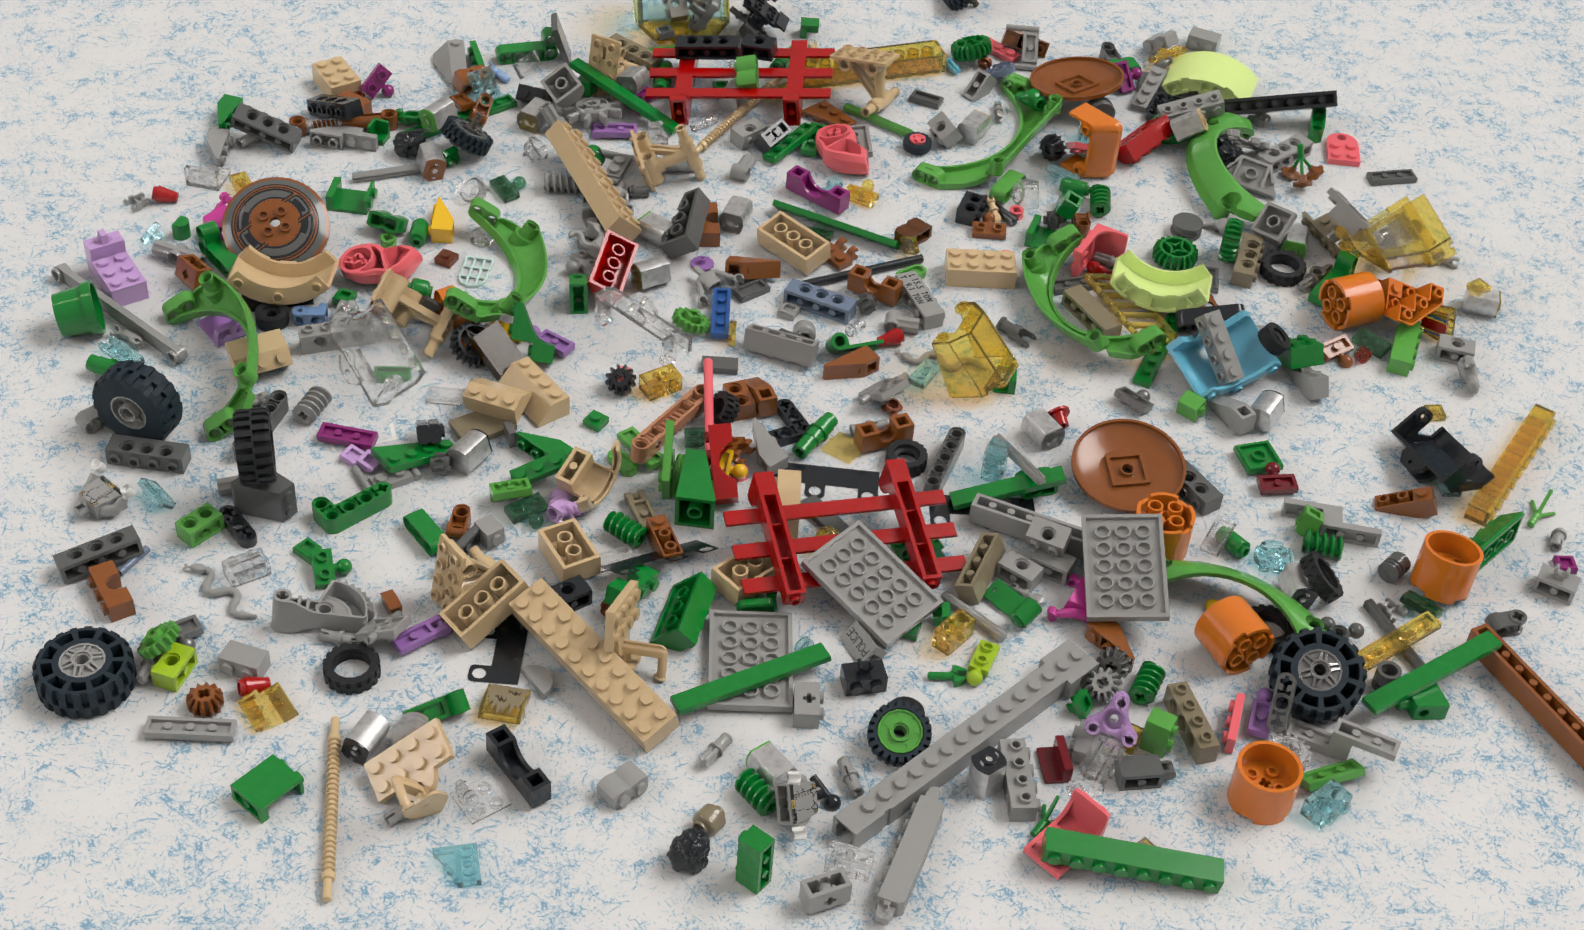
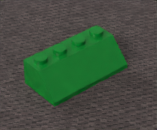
(1497, 535)
(684, 613)

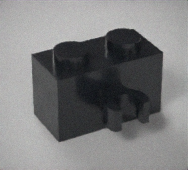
(863, 677)

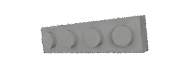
(1149, 89)
(190, 728)

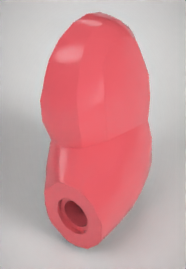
(841, 151)
(370, 261)

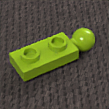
(982, 662)

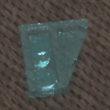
(460, 863)

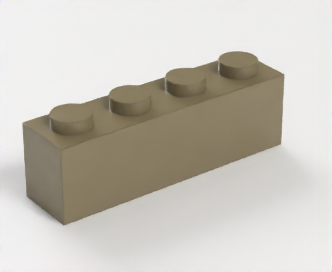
(1090, 311)
(980, 568)

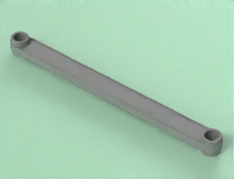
(174, 352)

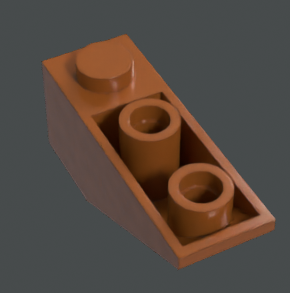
(1015, 40)
(753, 267)
(852, 365)
(763, 395)
(1411, 503)
(662, 537)
(1108, 634)

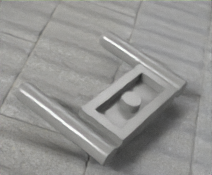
(1029, 46)
(618, 165)
(394, 479)

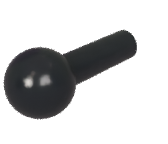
(831, 801)

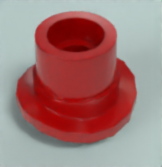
(1060, 415)

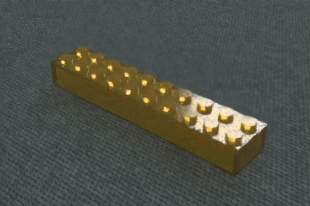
(914, 60)

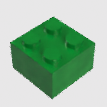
(1303, 353)

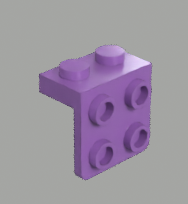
(221, 329)

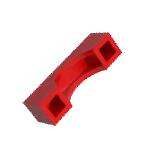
(720, 440)

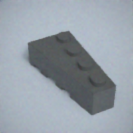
(686, 225)

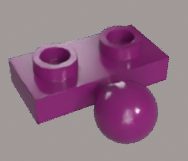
(1135, 74)
(376, 81)

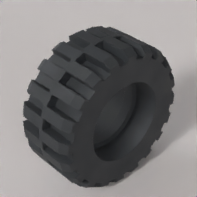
(254, 446)

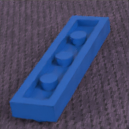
(720, 313)

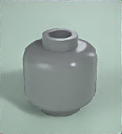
(805, 329)

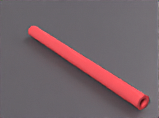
(708, 397)

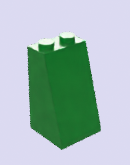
(695, 492)

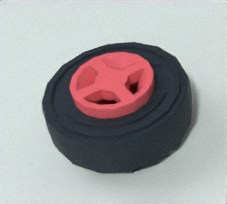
(917, 143)

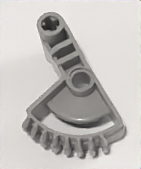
(327, 612)

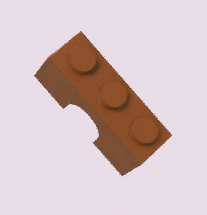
(711, 230)
(861, 281)
(869, 438)
(106, 581)

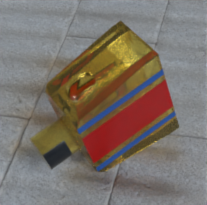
(1439, 321)

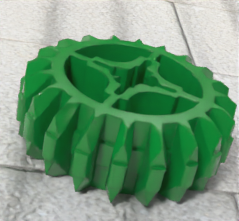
(971, 48)
(1230, 240)
(1175, 253)

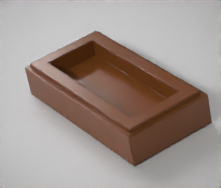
(462, 102)

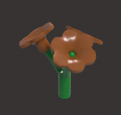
(1291, 173)

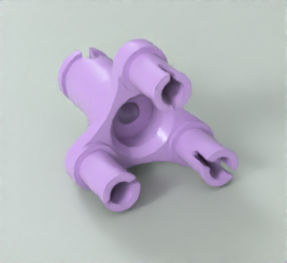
(1118, 728)

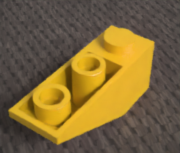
(441, 224)

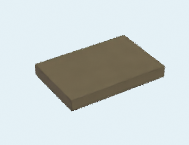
(490, 425)

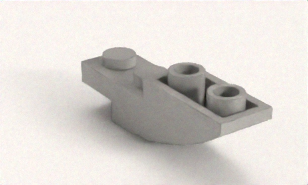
(343, 136)

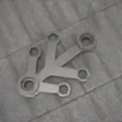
(1255, 144)

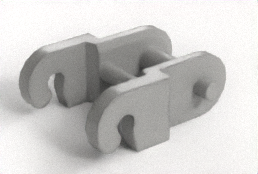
(1164, 62)
(1259, 119)
(140, 201)
(1397, 607)

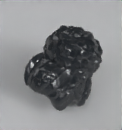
(408, 142)
(1227, 150)
(690, 851)

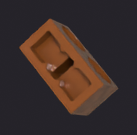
(746, 400)

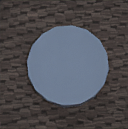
(1001, 69)

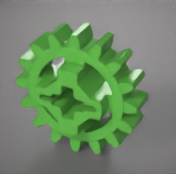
(691, 320)
(158, 640)

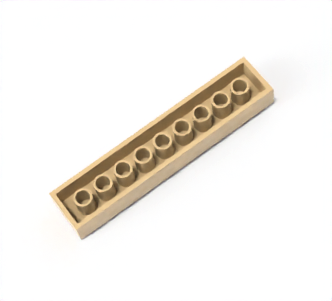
(593, 180)
(597, 671)

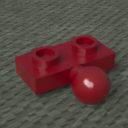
(1276, 483)

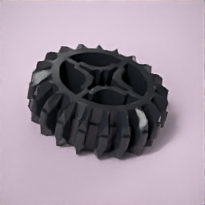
(467, 354)

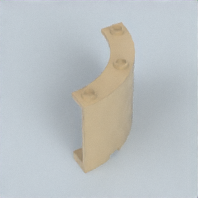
(281, 281)

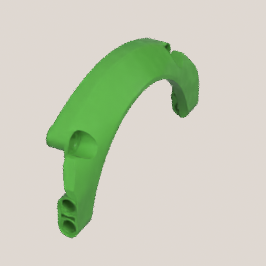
(1210, 176)
(527, 258)
(1040, 273)
(220, 299)
(1293, 611)

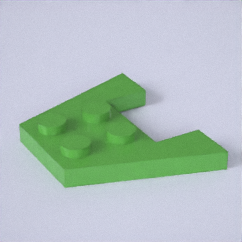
(667, 462)

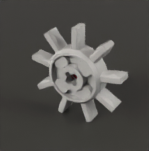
(593, 110)

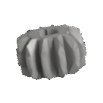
(1101, 679)

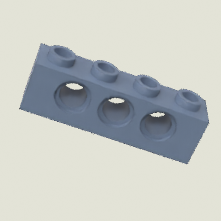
(820, 301)

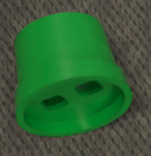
(79, 310)

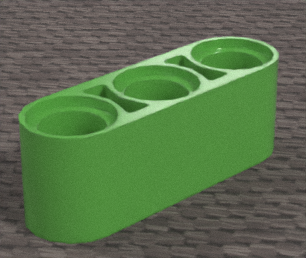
(1002, 188)

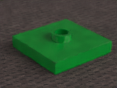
(1256, 456)

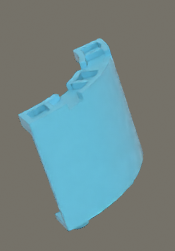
(1196, 367)

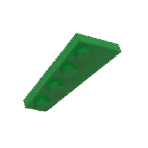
(409, 455)

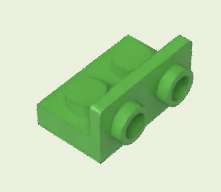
(510, 489)

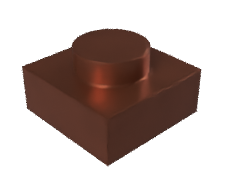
(446, 258)

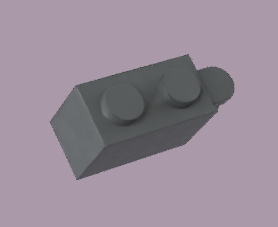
(1143, 772)

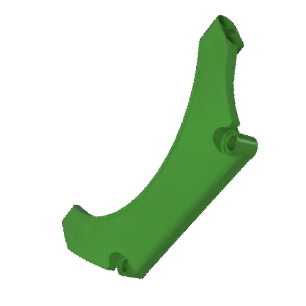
(978, 172)

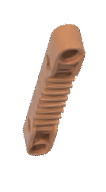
(652, 438)

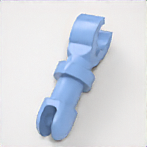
(498, 74)

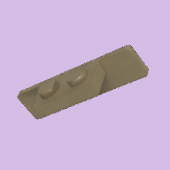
(1319, 229)

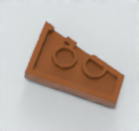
(827, 113)

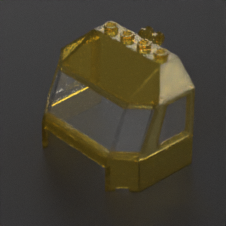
(1400, 238)

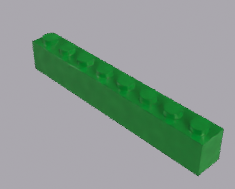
(1132, 860)

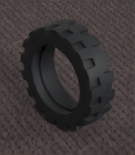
(1285, 258)
(1321, 577)
(1274, 615)
(351, 684)

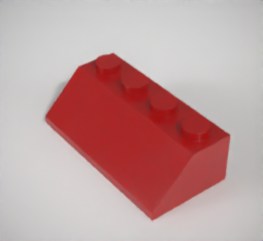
(1143, 139)
(612, 262)

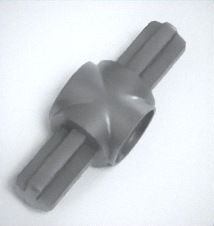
(1314, 276)

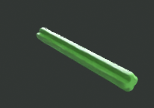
(877, 120)

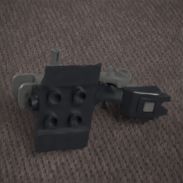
(757, 15)

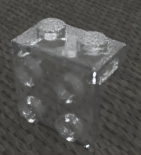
(206, 176)

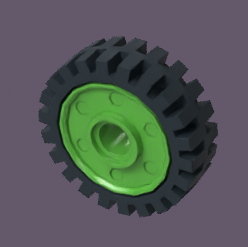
(898, 717)

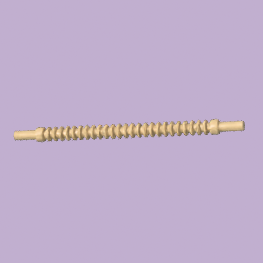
(732, 119)
(331, 809)

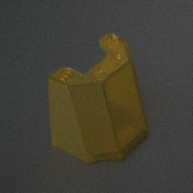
(973, 356)

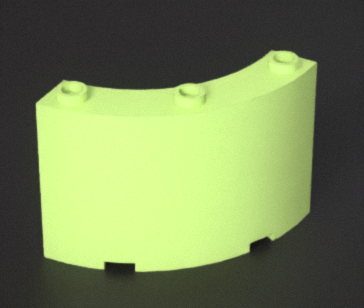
(1209, 72)
(1159, 288)

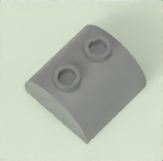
(563, 86)
(1273, 223)

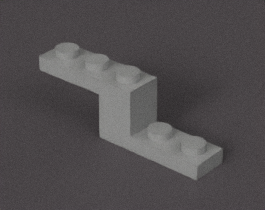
(1334, 523)
(1343, 738)

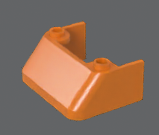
(1103, 145)

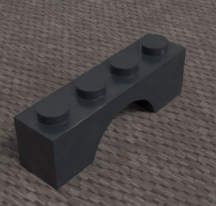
(505, 751)

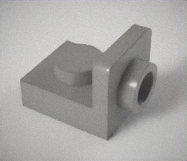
(588, 215)

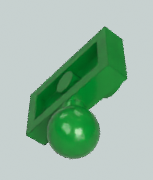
(325, 569)

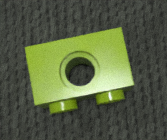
(174, 667)

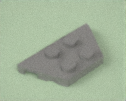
(1253, 175)

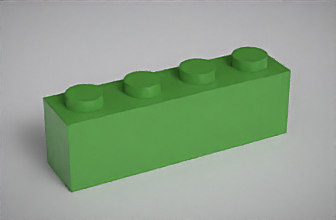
(1403, 349)

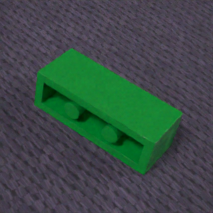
(754, 859)

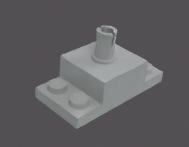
(1345, 214)

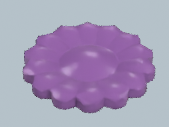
(703, 262)

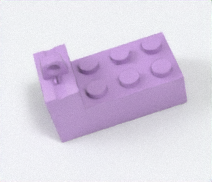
(114, 268)

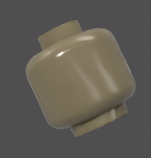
(710, 819)

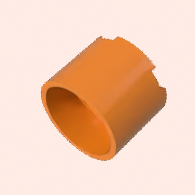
(1352, 300)
(1177, 521)
(1446, 566)
(1234, 634)
(1265, 782)

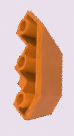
(1409, 303)

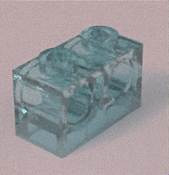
(479, 86)
(995, 460)
(1326, 804)

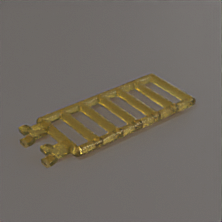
(1124, 316)

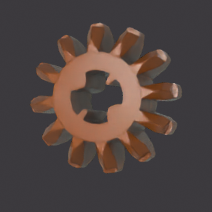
(205, 700)

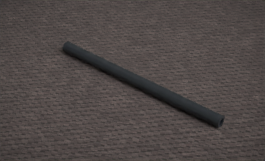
(826, 279)

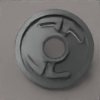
(702, 13)

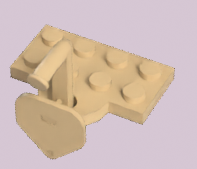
(619, 622)
(411, 771)

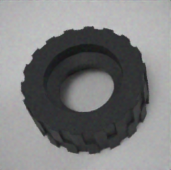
(912, 449)

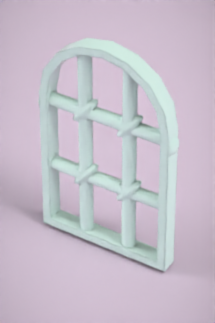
(471, 267)

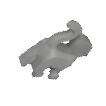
(593, 231)

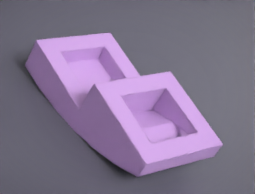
(355, 456)

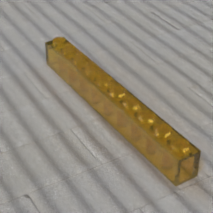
(1511, 465)

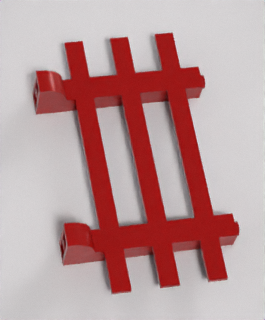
(793, 95)
(783, 549)

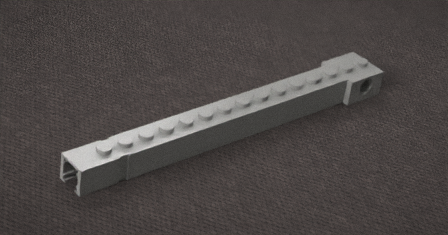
(1058, 676)

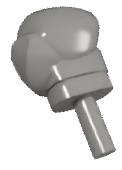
(1218, 225)

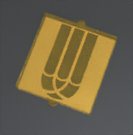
(842, 447)

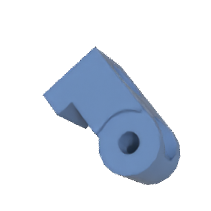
(310, 315)

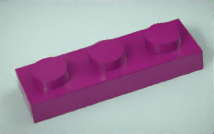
(347, 435)

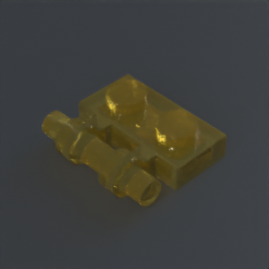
(1164, 53)

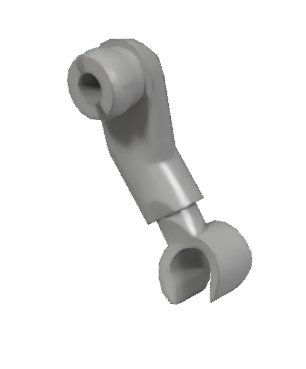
(134, 339)

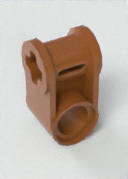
(480, 107)
(1082, 222)
(459, 521)

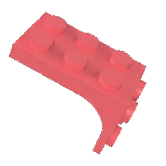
(1099, 239)
(1079, 815)

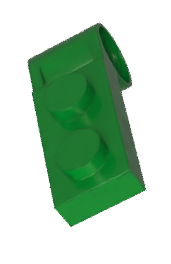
(443, 706)

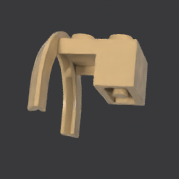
(587, 478)

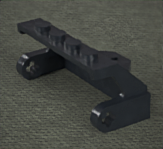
(1439, 456)

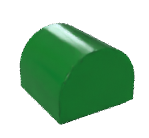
(181, 228)

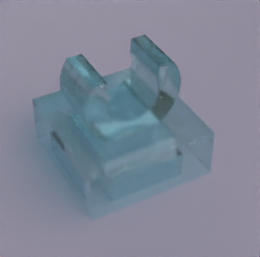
(151, 233)

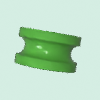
(388, 240)

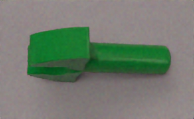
(953, 675)

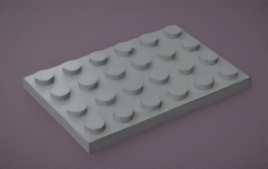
(1124, 567)
(872, 583)
(746, 640)

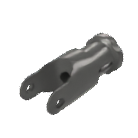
(1014, 331)

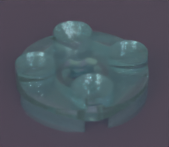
(1263, 557)

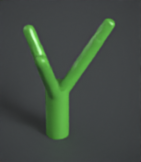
(1537, 514)

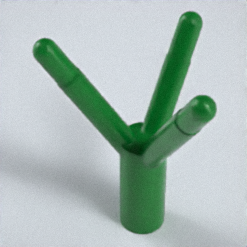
(1044, 822)

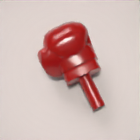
(1094, 267)

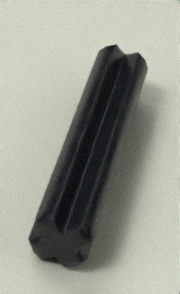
(1005, 214)

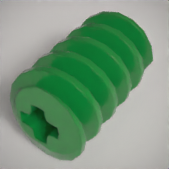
(1100, 200)
(625, 529)
(1323, 544)
(1146, 683)
(756, 792)

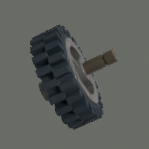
(467, 135)

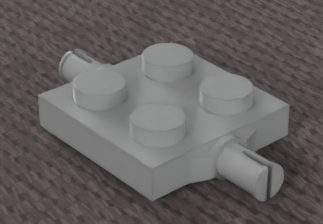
(884, 389)
(384, 628)

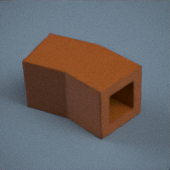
(391, 601)

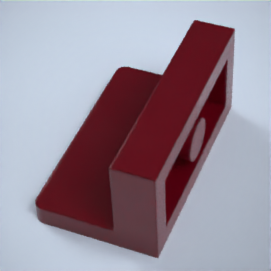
(1055, 762)

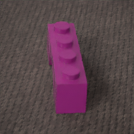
(801, 182)

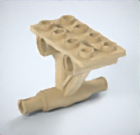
(608, 58)
(875, 65)
(653, 166)
(404, 304)
(456, 570)

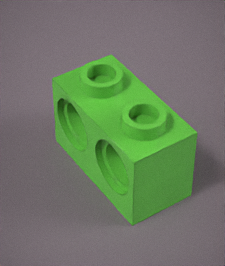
(199, 525)

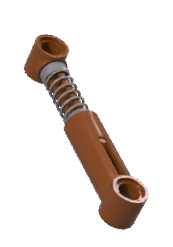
(360, 121)

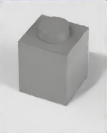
(491, 531)

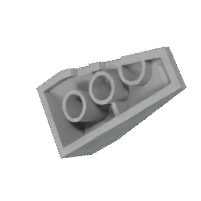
(449, 59)

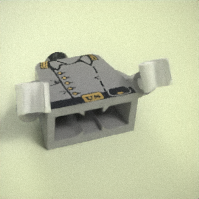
(101, 496)
(796, 802)

